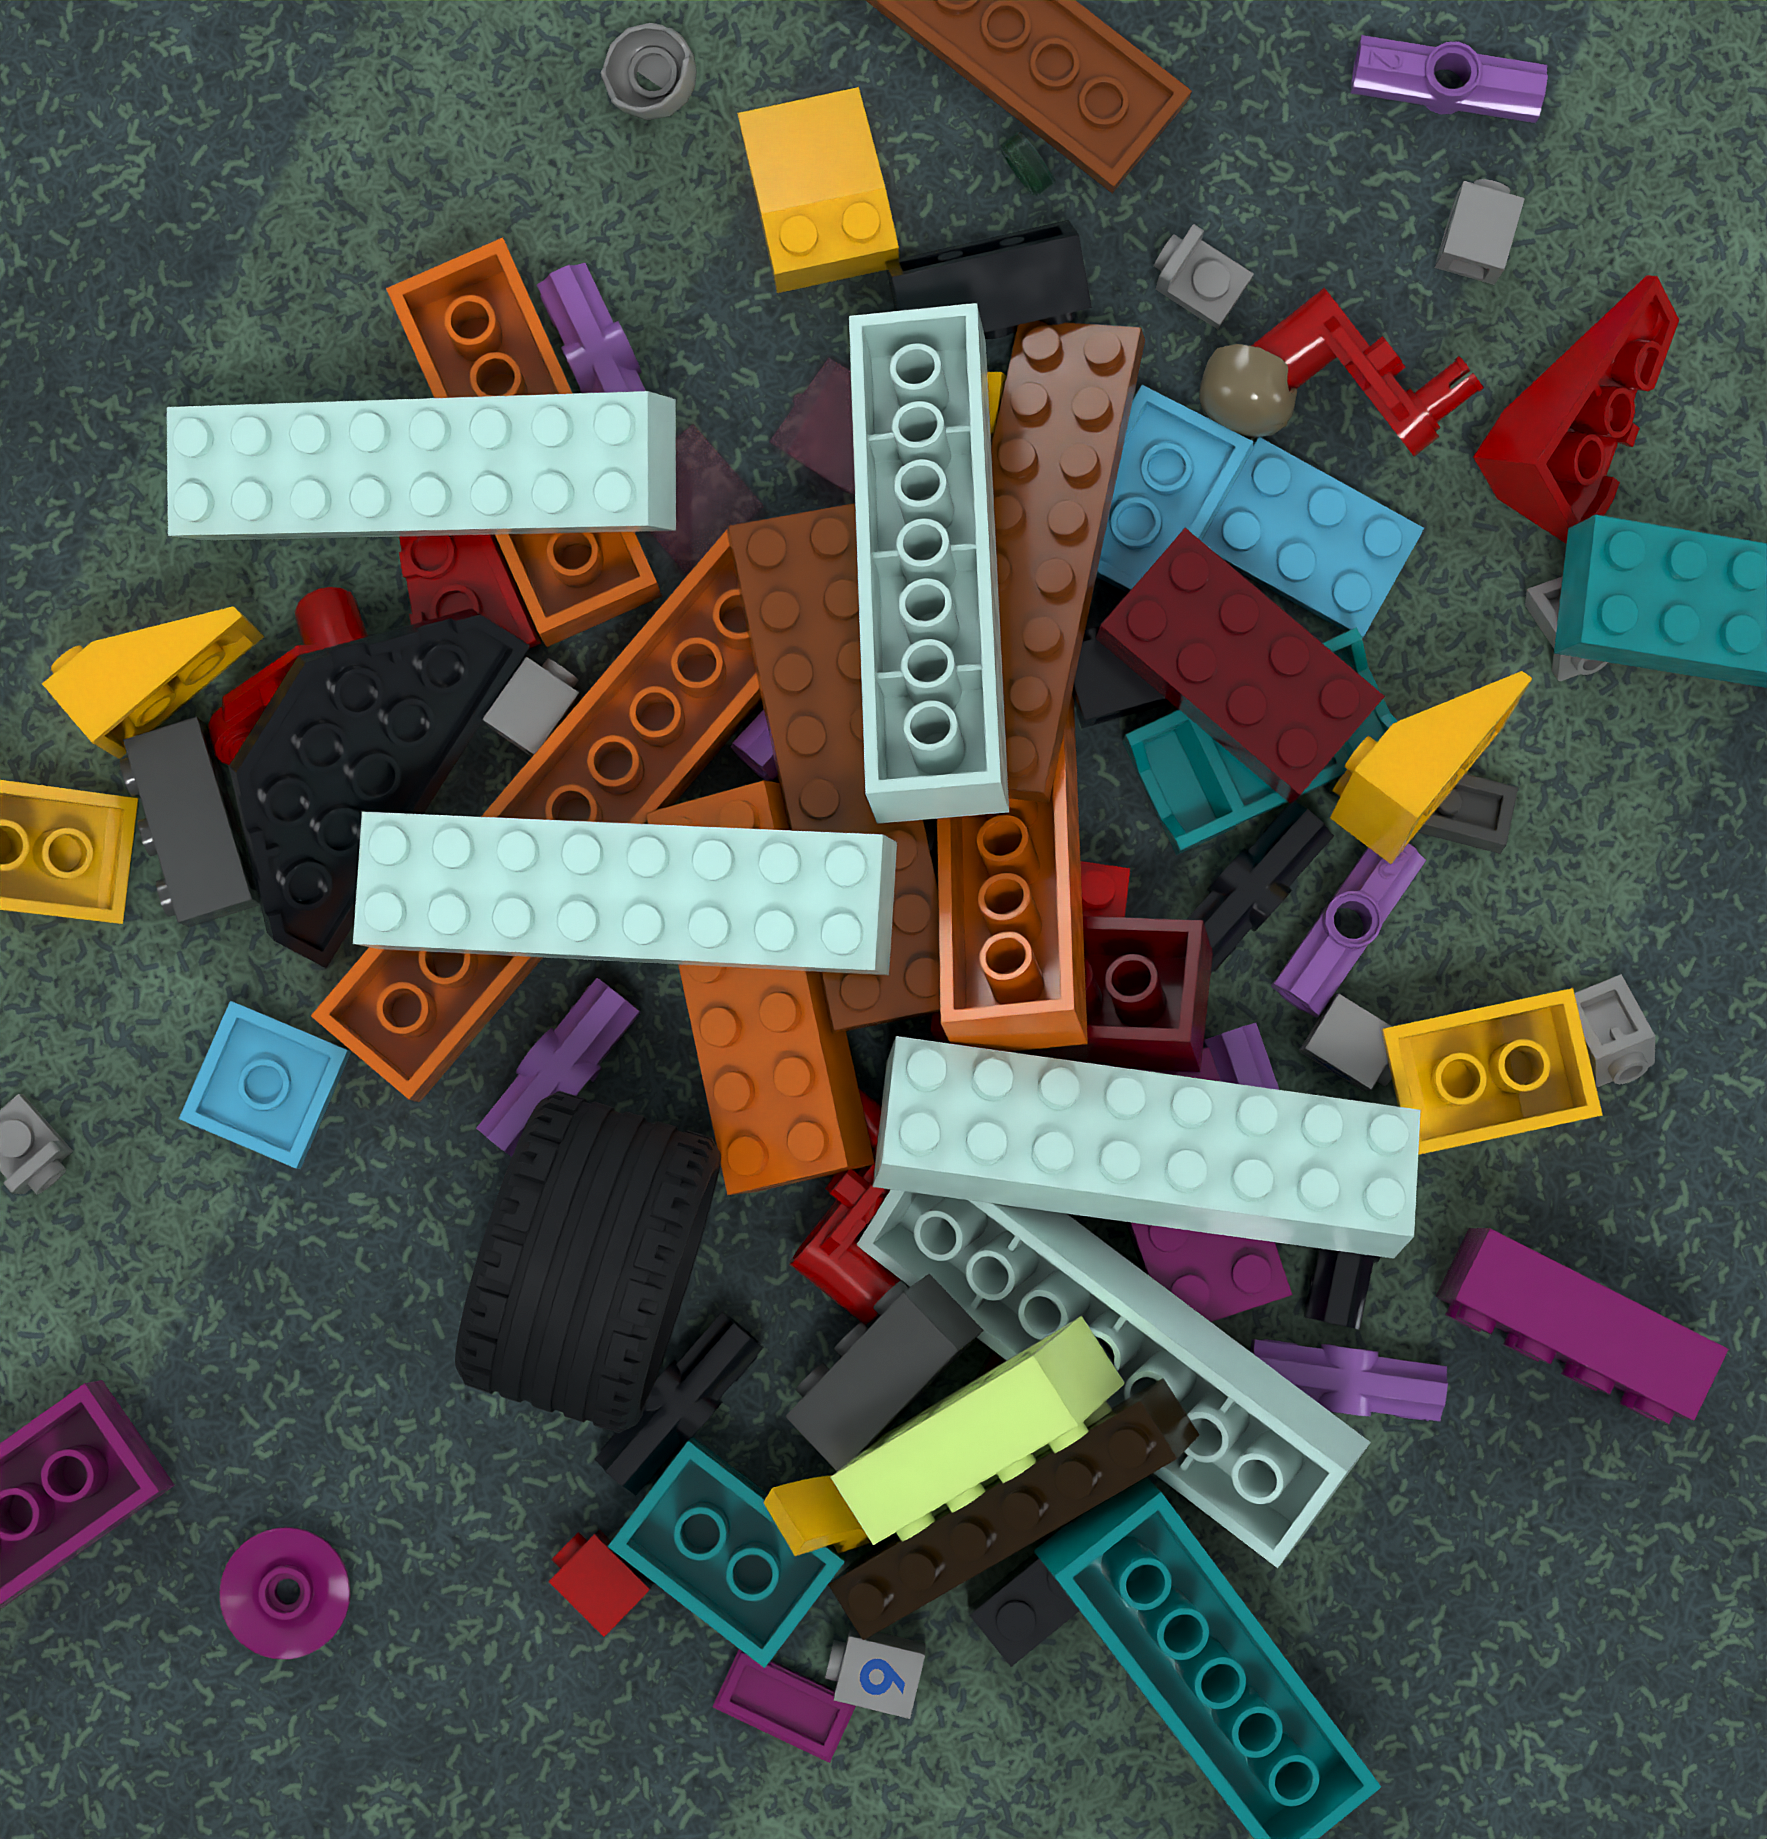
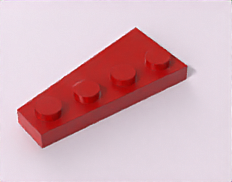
(463, 574)

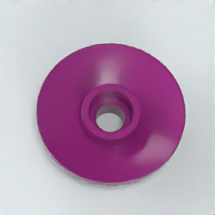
(251, 1597)

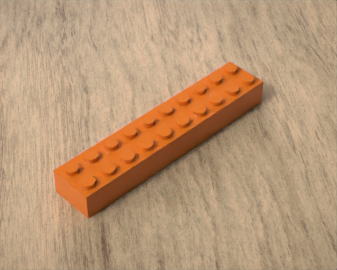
(611, 760)

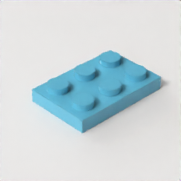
(1168, 479)
(1311, 538)

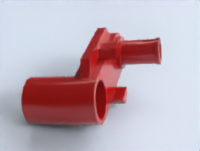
(1323, 332)
(323, 620)
(831, 1252)

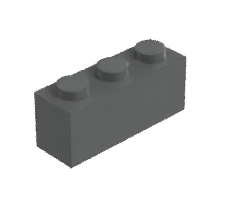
(189, 823)
(882, 1369)

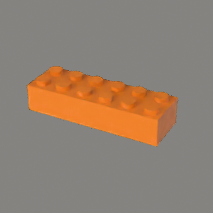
(484, 339)
(1014, 920)
(765, 1046)

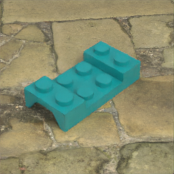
(1205, 789)

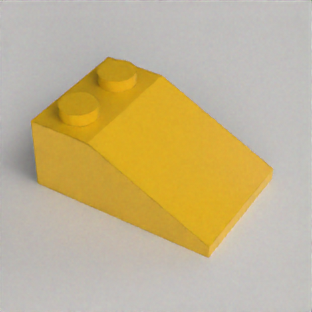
(819, 189)
(146, 675)
(1417, 763)
(65, 851)
(1493, 1070)

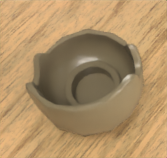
(1247, 391)

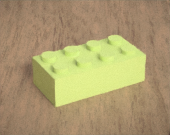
(980, 1434)

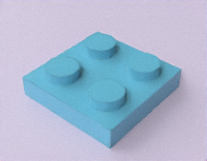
(265, 1085)

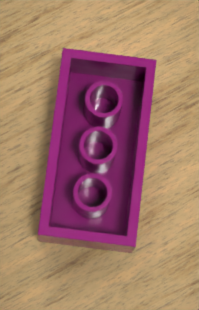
(1210, 1270)
(1586, 1325)
(69, 1484)

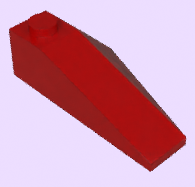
(1562, 431)

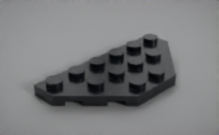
(354, 735)

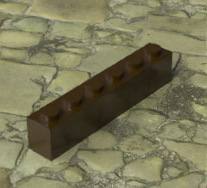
(1010, 1515)

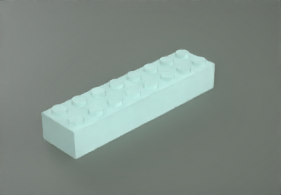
(423, 467)
(927, 566)
(626, 892)
(1147, 1148)
(1021, 1273)

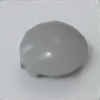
(660, 57)

